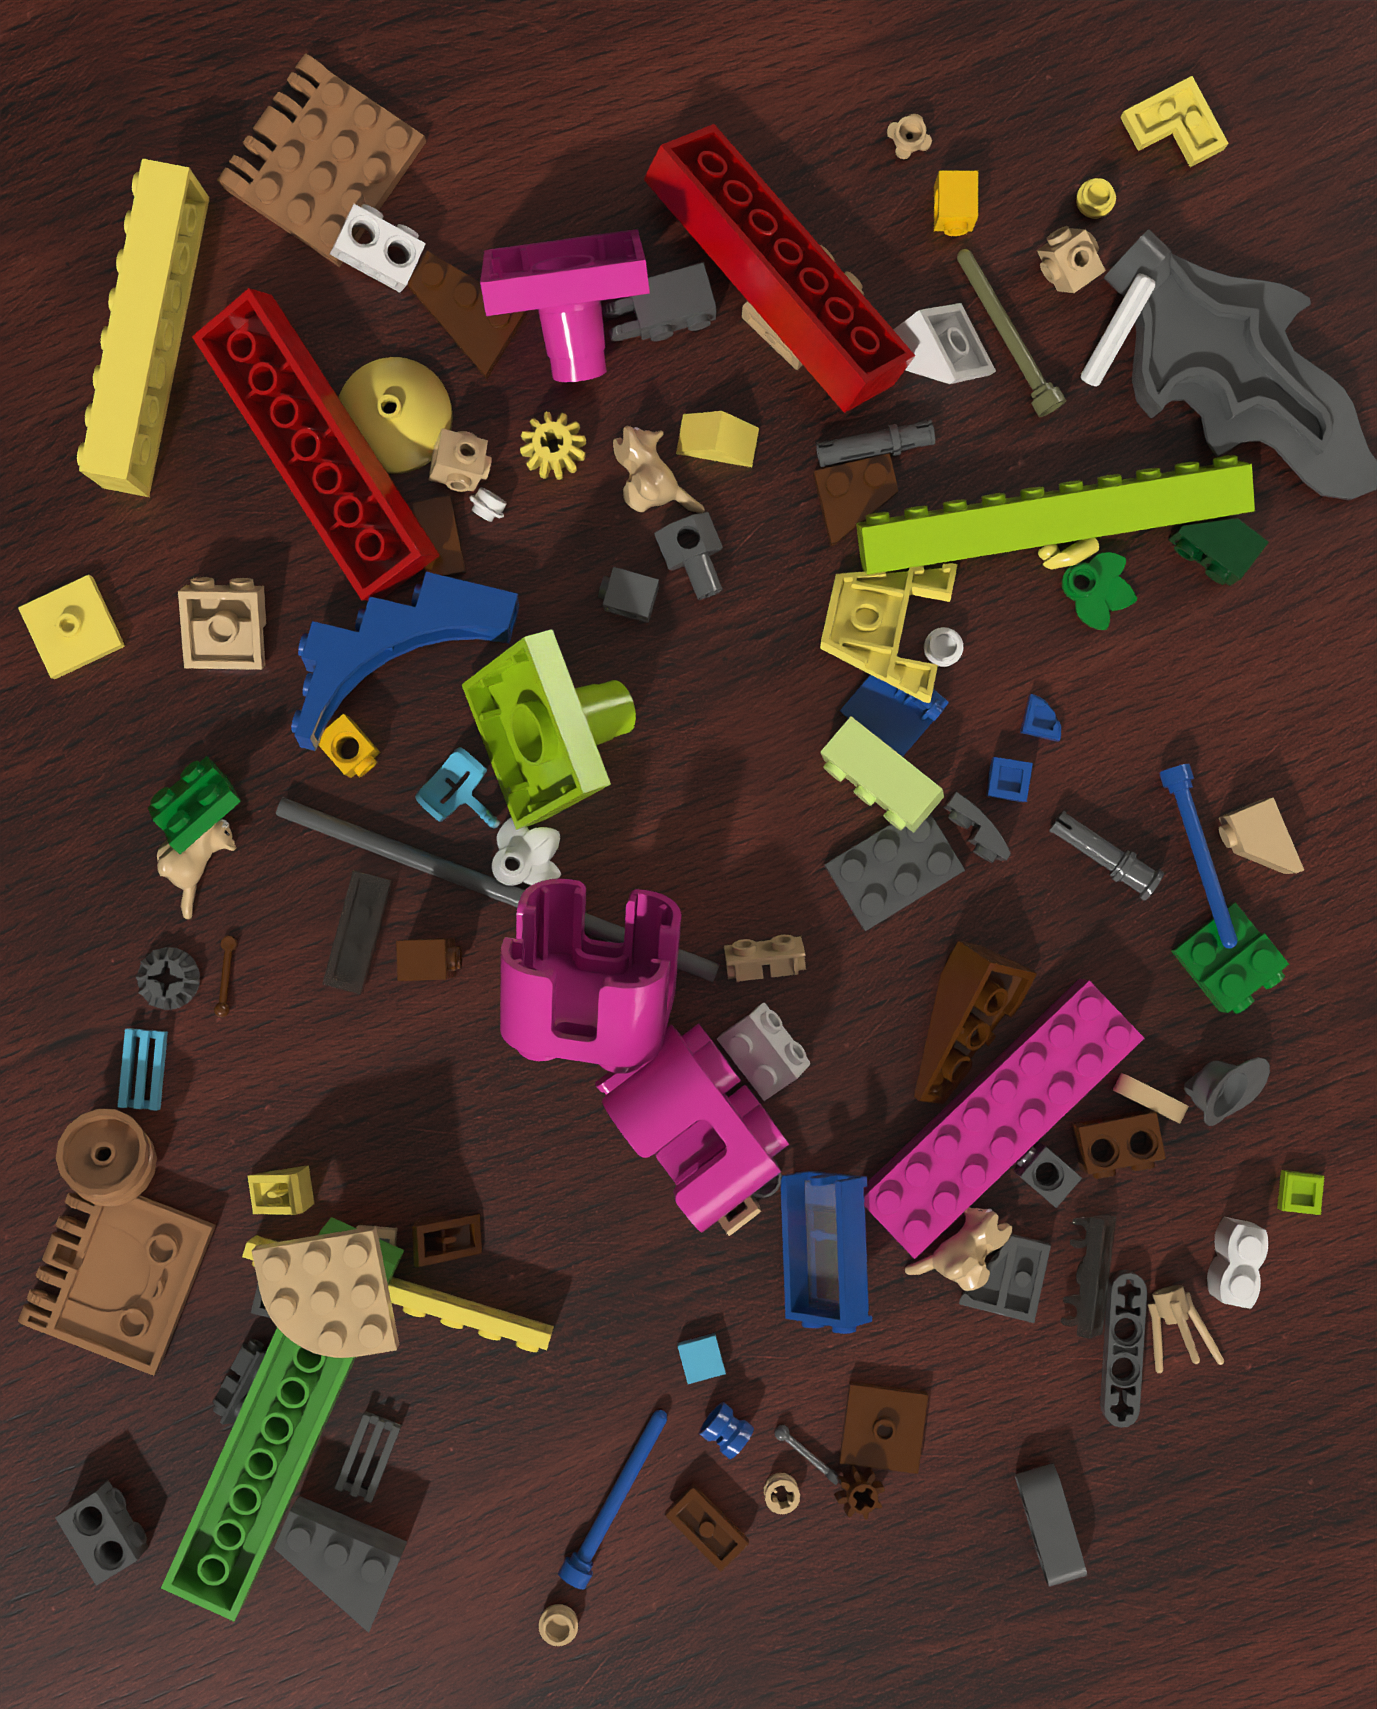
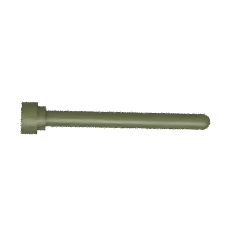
(1045, 396)

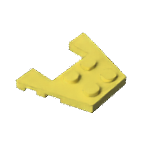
(868, 622)

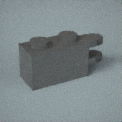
(674, 303)

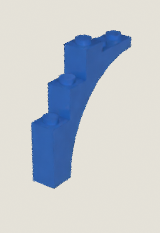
(439, 612)

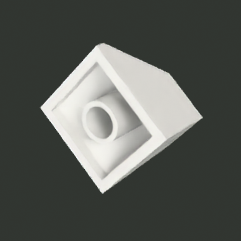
(945, 345)

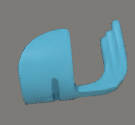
(437, 788)

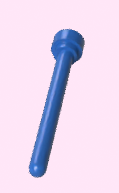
(1179, 783)
(577, 1568)

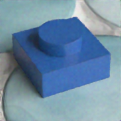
(1009, 779)

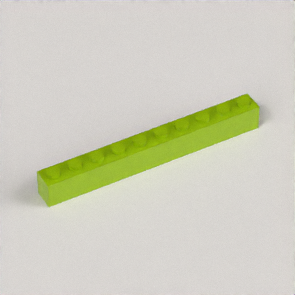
(1055, 516)

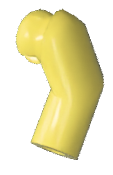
(1072, 555)

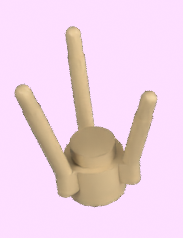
(1172, 1305)

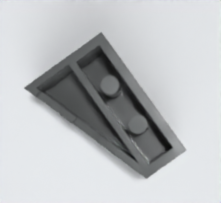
(341, 1557)

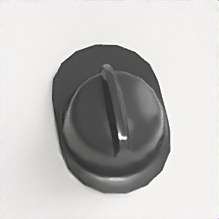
(1226, 1088)

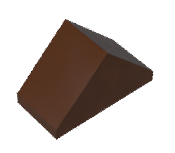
(445, 1238)

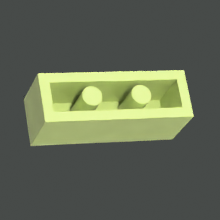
(881, 775)

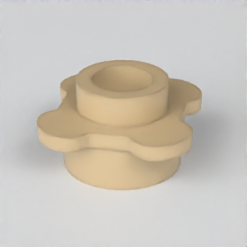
(910, 124)

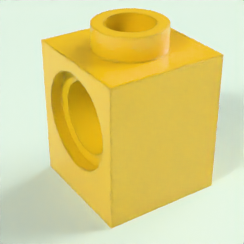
(955, 202)
(333, 739)

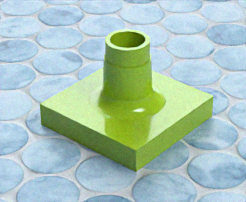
(543, 728)

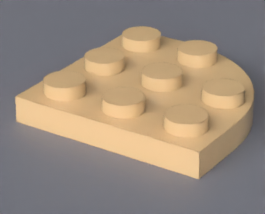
(329, 1292)

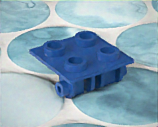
(892, 713)

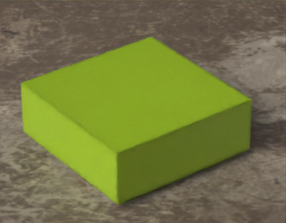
(1300, 1192)

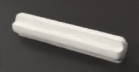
(1118, 329)

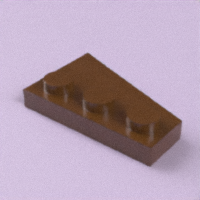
(459, 307)

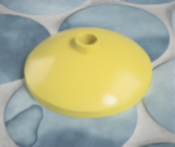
(408, 435)

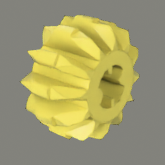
(538, 445)

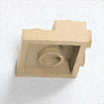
(222, 624)

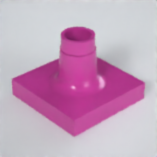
(567, 286)

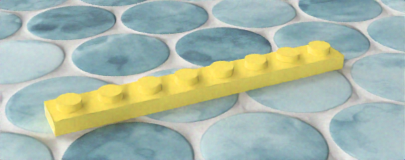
(456, 1311)

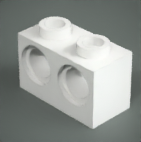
(374, 257)

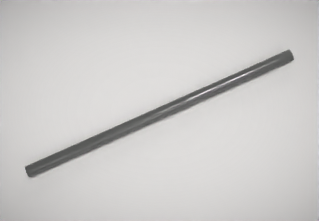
(459, 875)

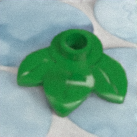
(1103, 591)

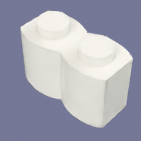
(1234, 1271)

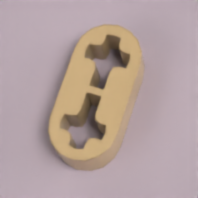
(1150, 1098)

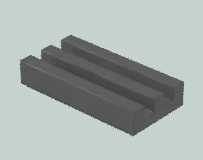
(356, 1487)

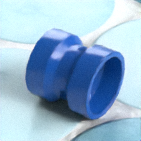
(726, 1430)

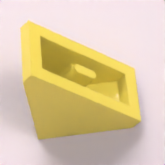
(718, 438)
(281, 1191)

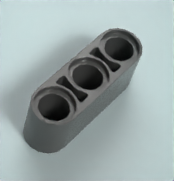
(1050, 1524)

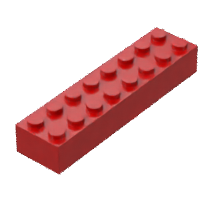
(778, 267)
(315, 445)

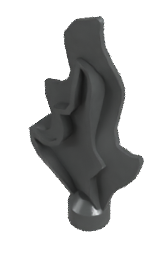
(1229, 358)

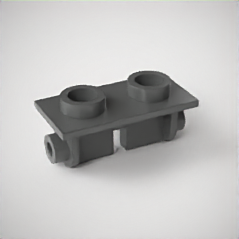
(233, 1392)

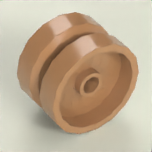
(112, 1136)

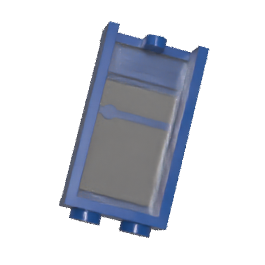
(825, 1250)

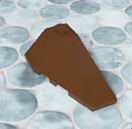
(969, 1003)

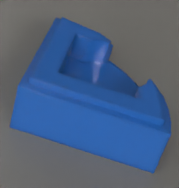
(1040, 720)

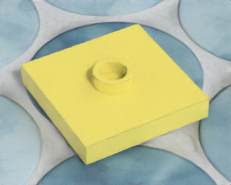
(71, 627)

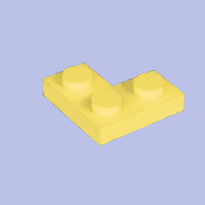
(1179, 112)

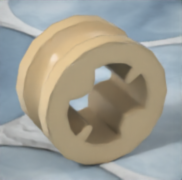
(790, 1484)

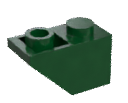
(1221, 547)

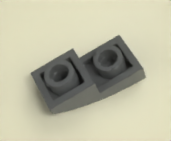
(985, 837)

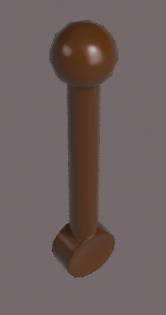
(228, 945)

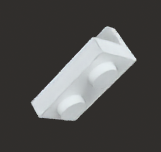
(764, 1051)

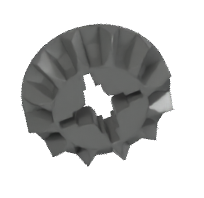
(181, 966)

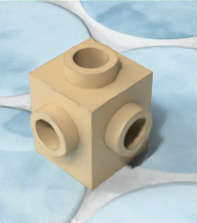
(1070, 259)
(459, 460)

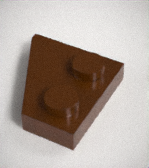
(852, 492)

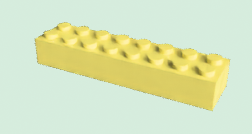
(144, 328)

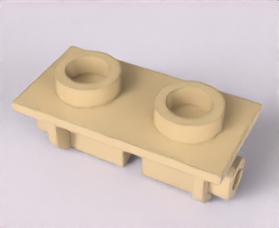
(782, 953)

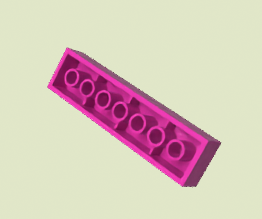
(999, 1116)

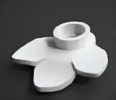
(531, 851)

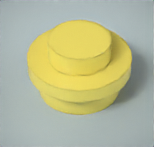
(1095, 198)

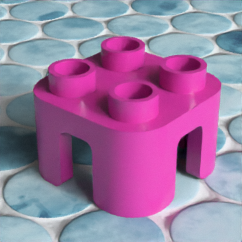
(585, 994)
(706, 1141)

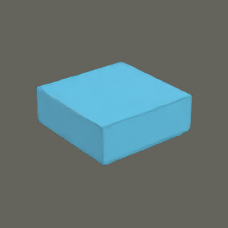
(701, 1358)

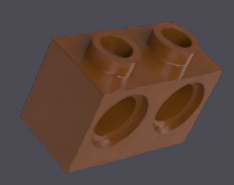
(427, 959)
(1117, 1132)

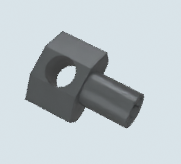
(695, 560)

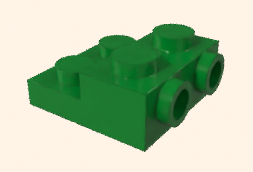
(193, 803)
(1233, 973)

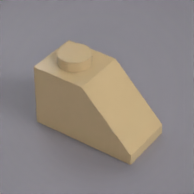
(1261, 836)

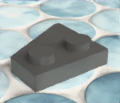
(1013, 1280)

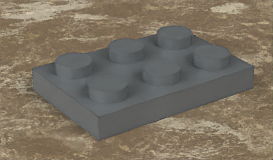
(893, 870)

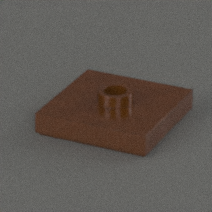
(883, 1427)

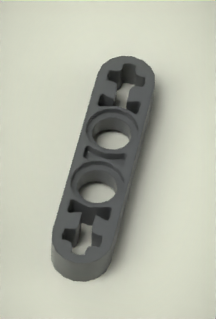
(1119, 1348)

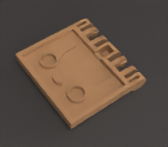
(325, 161)
(121, 1280)

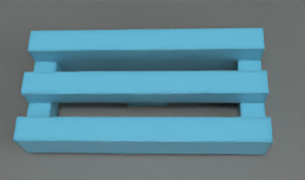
(128, 1066)

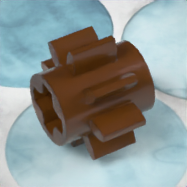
(859, 1502)

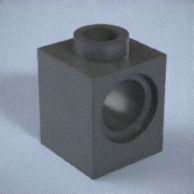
(629, 594)
(1058, 1185)

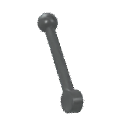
(782, 1433)

